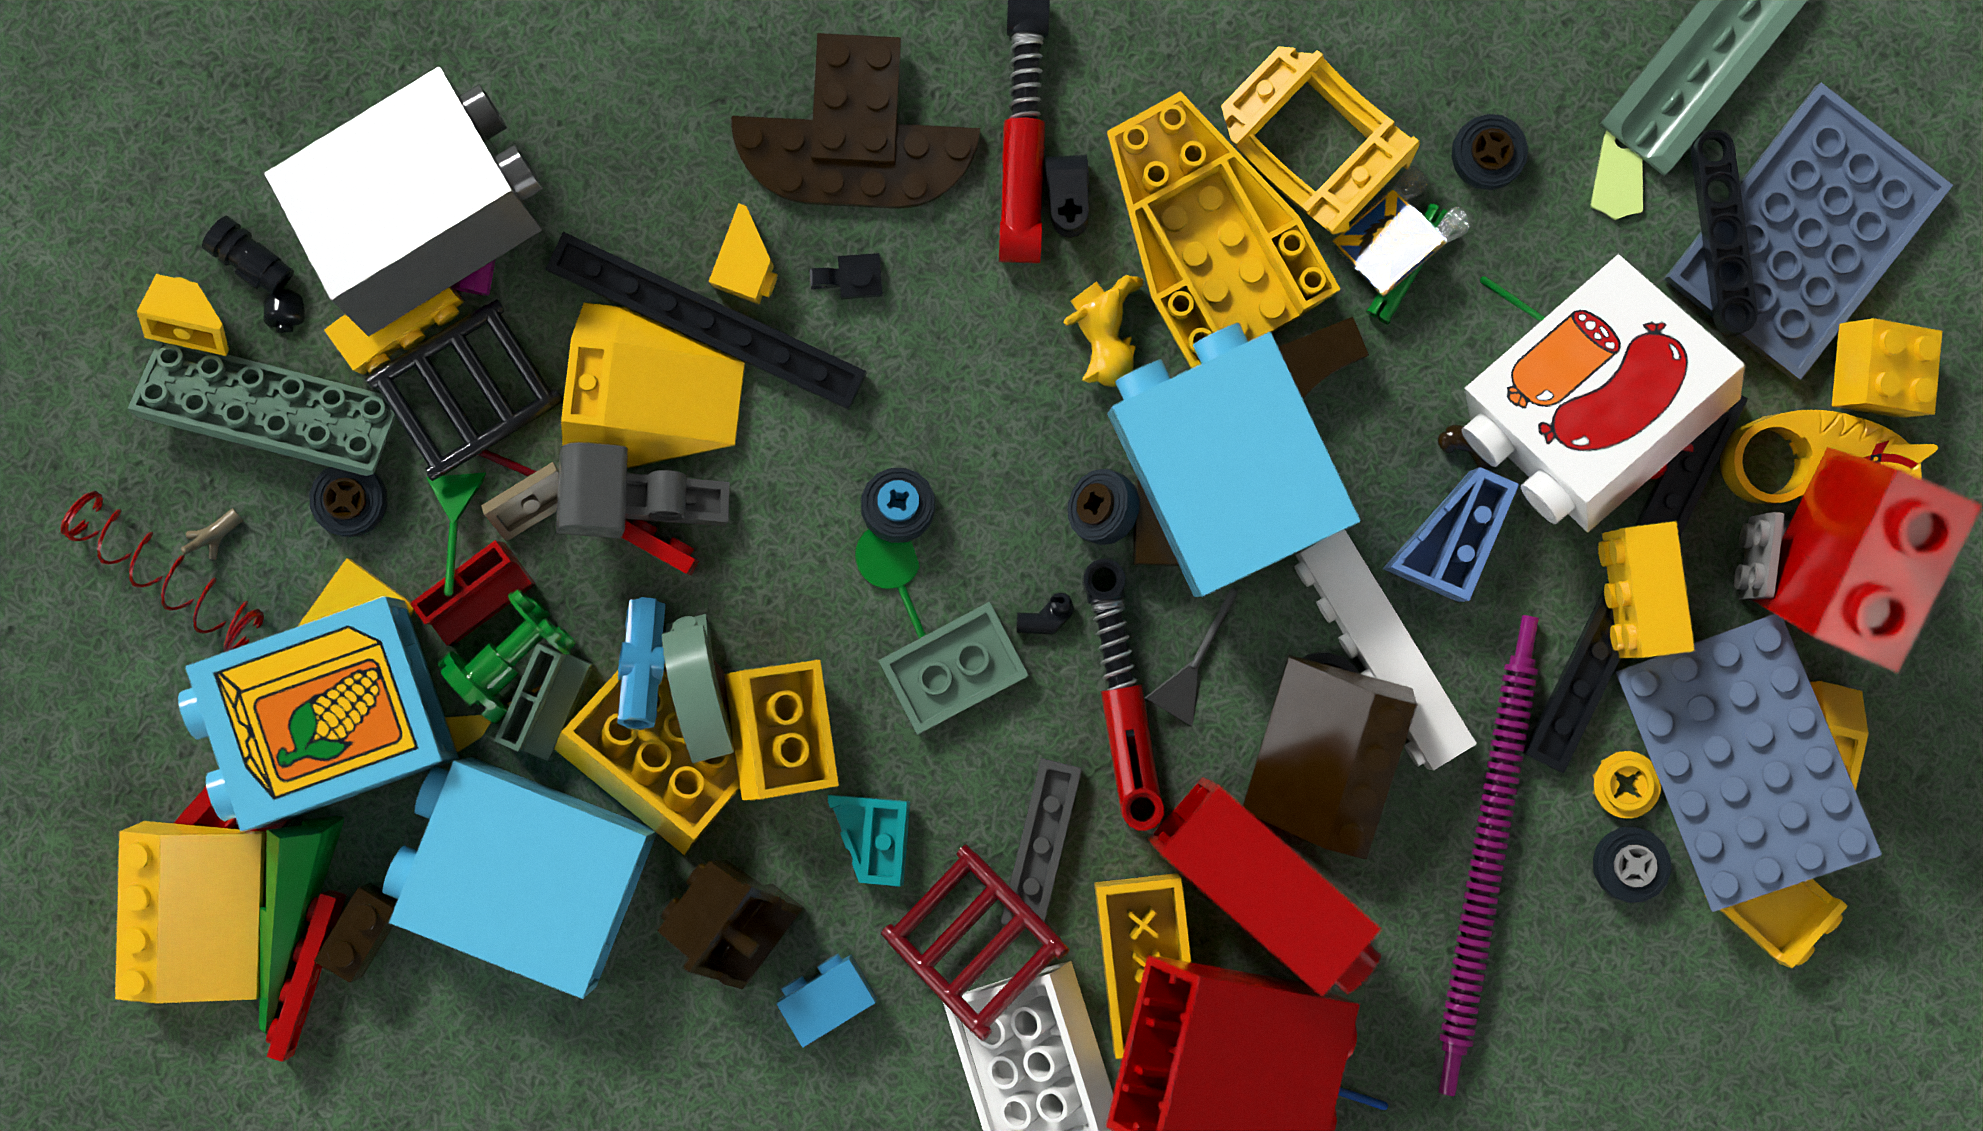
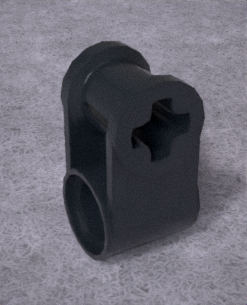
(1068, 188)

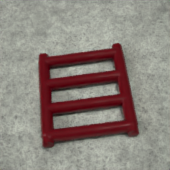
(1023, 918)

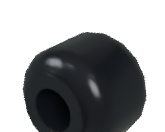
(284, 310)

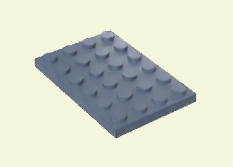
(1822, 227)
(1748, 763)

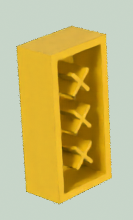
(1137, 921)

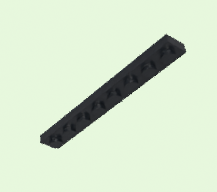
(706, 321)

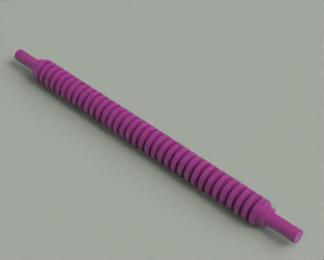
(1456, 1043)

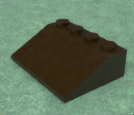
(1330, 755)

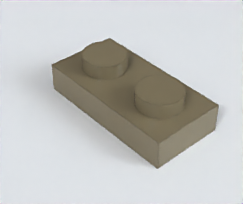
(524, 503)

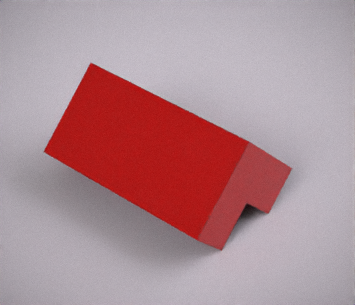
(478, 593)

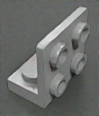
(1762, 546)

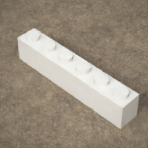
(1382, 645)

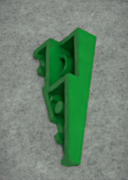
(294, 875)

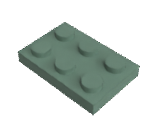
(953, 668)

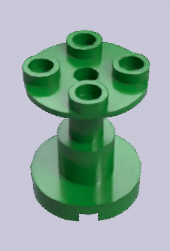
(495, 667)

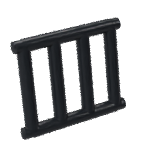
(473, 442)

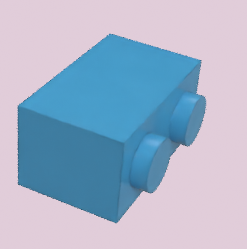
(826, 999)

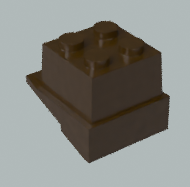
(727, 922)

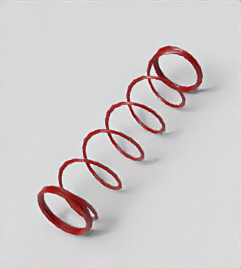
(233, 631)

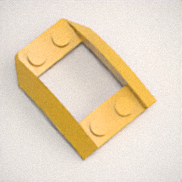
(1359, 177)

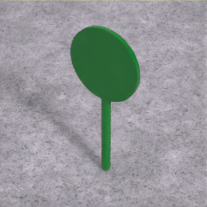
(889, 567)

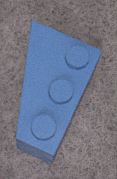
(1457, 537)

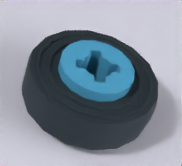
(903, 519)

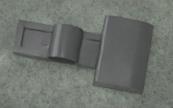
(600, 494)

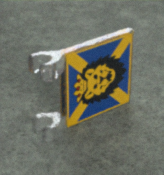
(1395, 237)

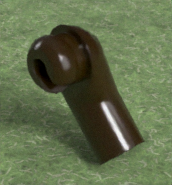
(1454, 439)

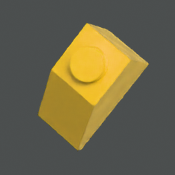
(743, 261)
(181, 315)

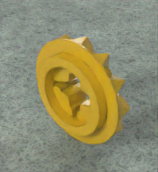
(1645, 783)

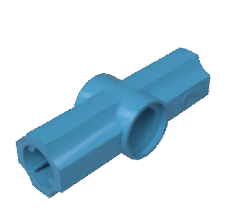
(641, 663)

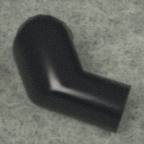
(1049, 619)

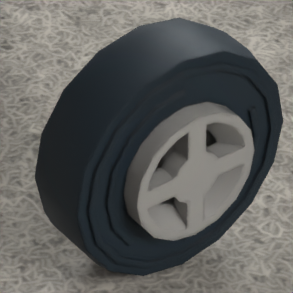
(1643, 876)

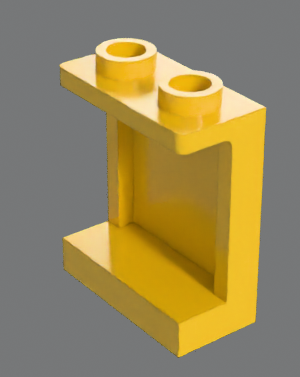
(1789, 920)

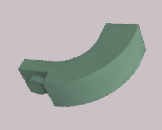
(696, 688)

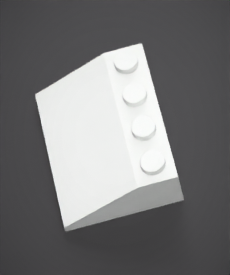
(1039, 1061)

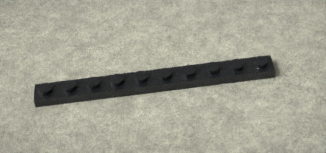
(1593, 655)

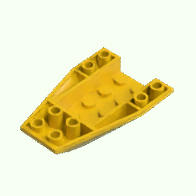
(1212, 230)

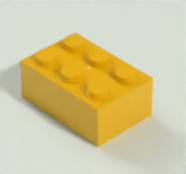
(1646, 591)
(781, 730)

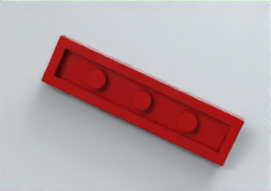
(300, 989)

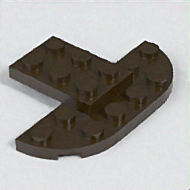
(853, 145)

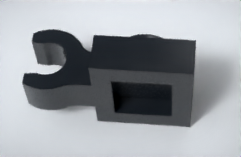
(857, 276)

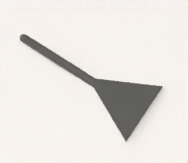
(1179, 691)

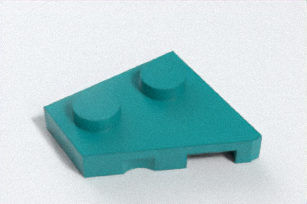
(875, 836)

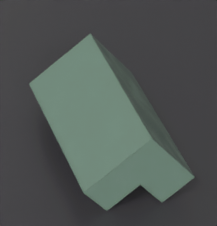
(539, 717)

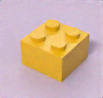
(1887, 368)

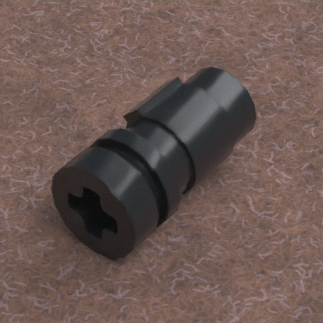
(251, 259)

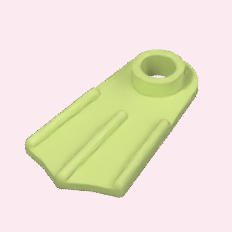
(1618, 181)

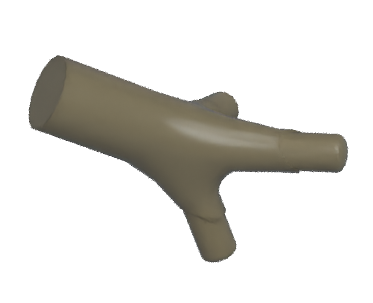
(212, 534)

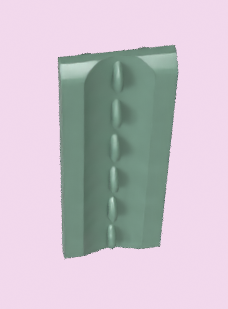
(1695, 76)
(264, 407)

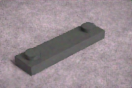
(1043, 835)

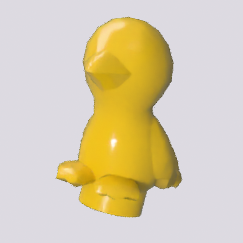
(1100, 321)

